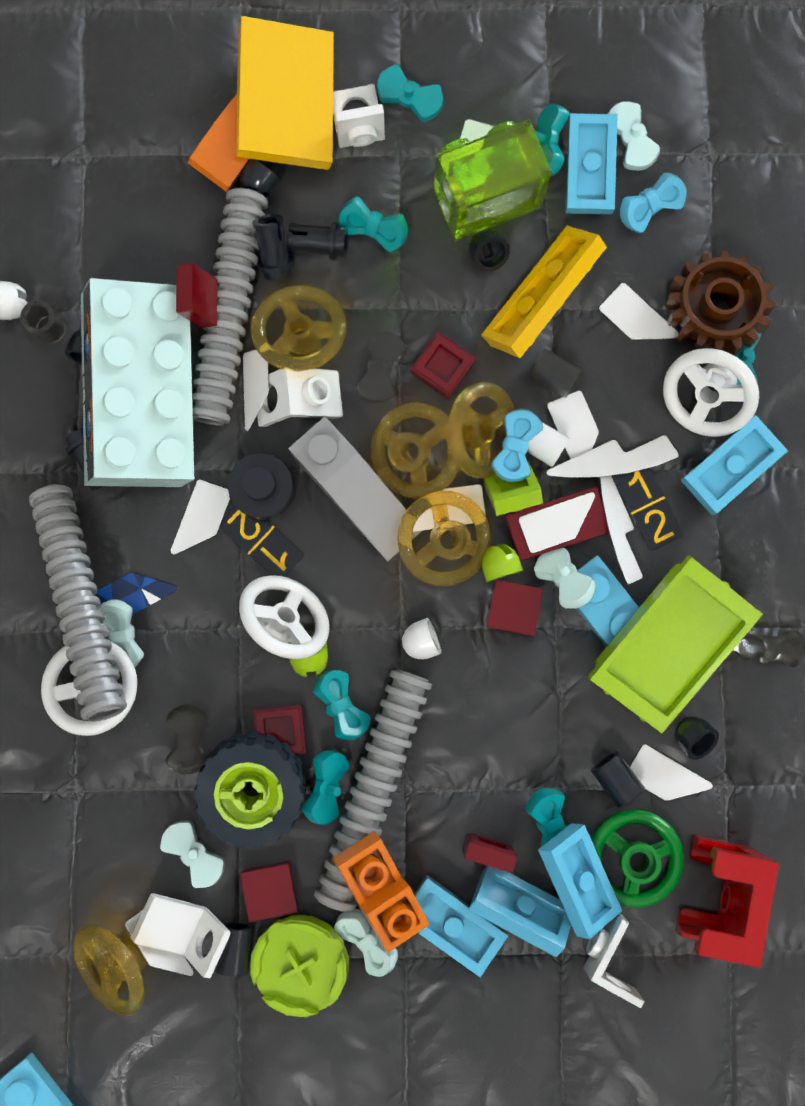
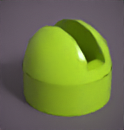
(500, 562)
(313, 663)

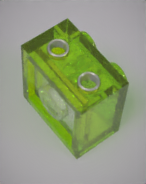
(491, 178)

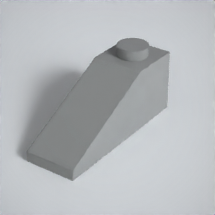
(351, 485)

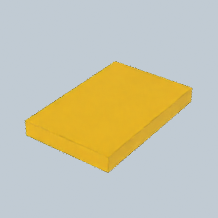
(284, 93)

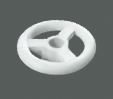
(720, 374)
(280, 624)
(53, 694)

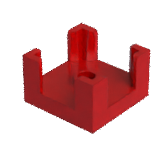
(744, 904)

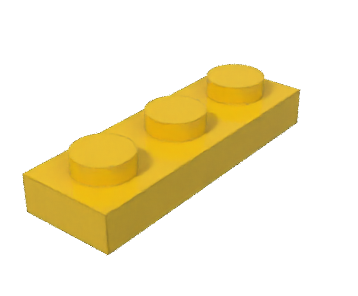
(544, 291)

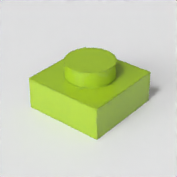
(513, 496)

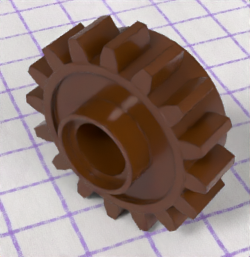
(723, 279)

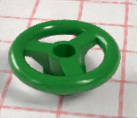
(653, 852)

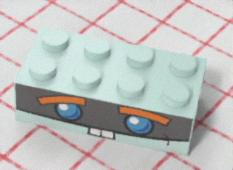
(135, 386)

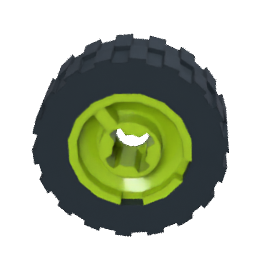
(274, 775)

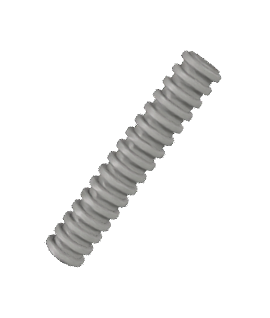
(233, 276)
(77, 604)
(375, 780)

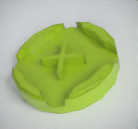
(299, 965)

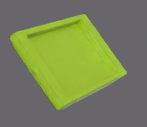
(673, 643)

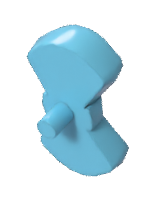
(666, 193)
(520, 428)

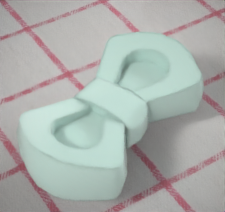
(640, 149)
(574, 587)
(120, 631)
(182, 840)
(356, 929)

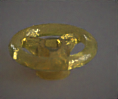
(305, 347)
(476, 430)
(398, 451)
(461, 542)
(115, 962)

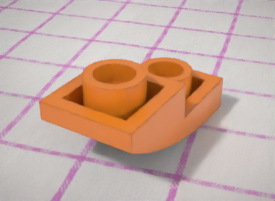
(216, 152)
(381, 891)

